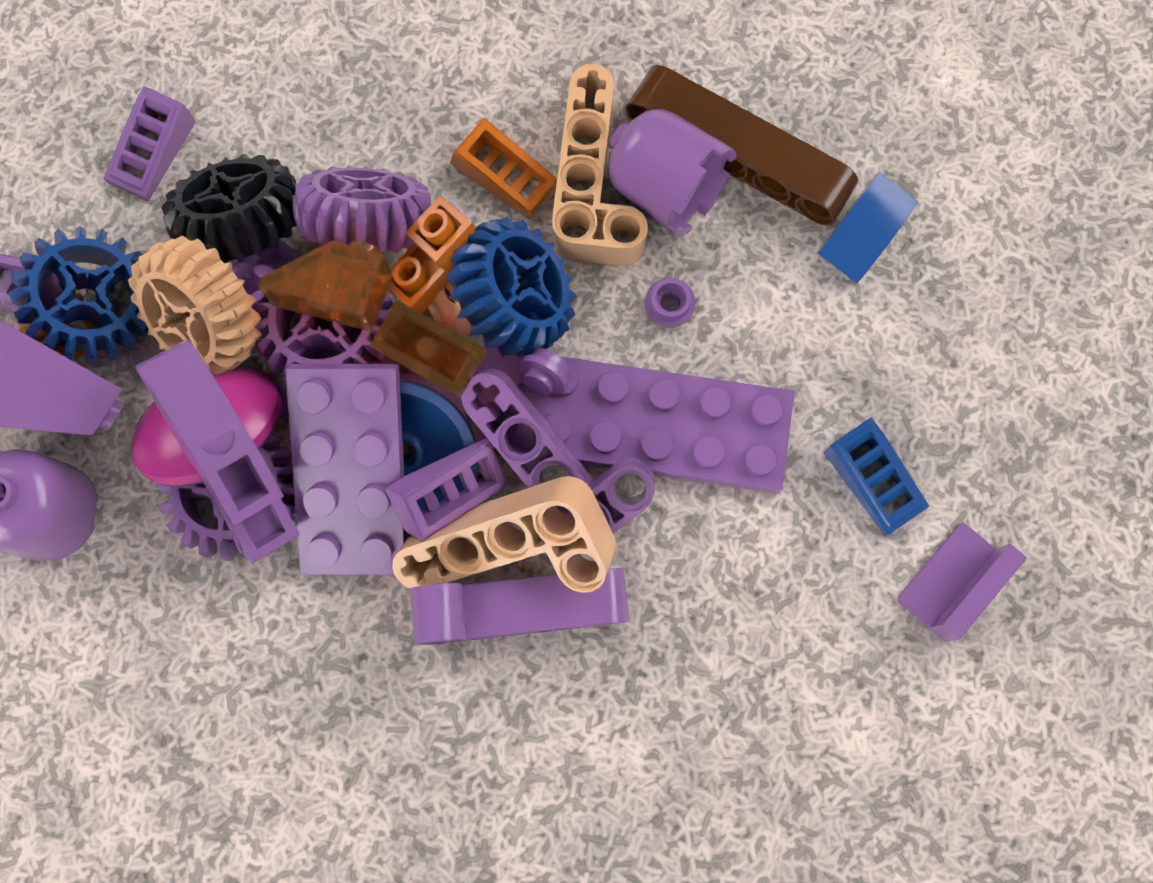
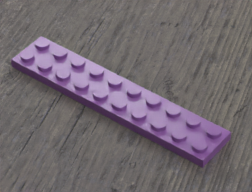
(667, 419)

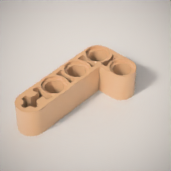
(589, 164)
(500, 543)

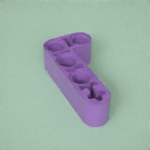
(550, 449)
(513, 607)

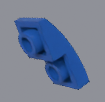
(868, 227)

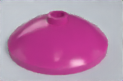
(157, 450)

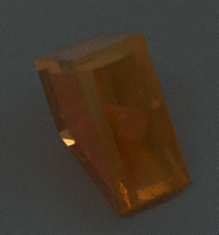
(333, 284)
(428, 349)

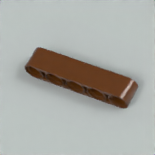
(766, 155)

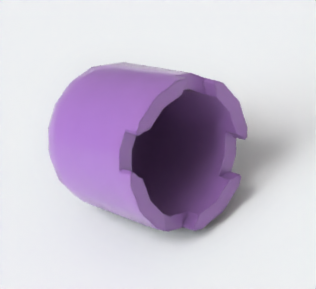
(668, 167)
(43, 506)

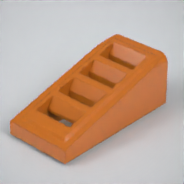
(479, 172)

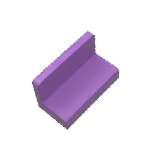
(959, 582)

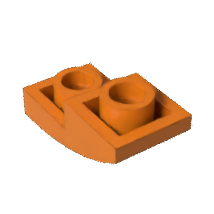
(424, 266)

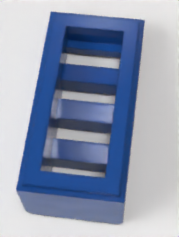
(850, 472)

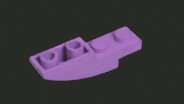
(219, 449)

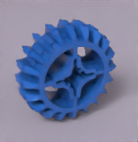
(512, 287)
(54, 323)

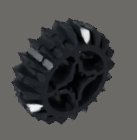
(233, 206)

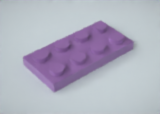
(342, 460)

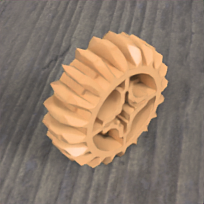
(197, 298)

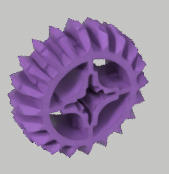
(359, 206)
(311, 339)
(196, 532)

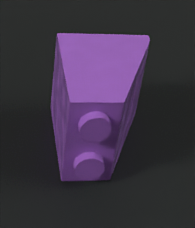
(49, 390)

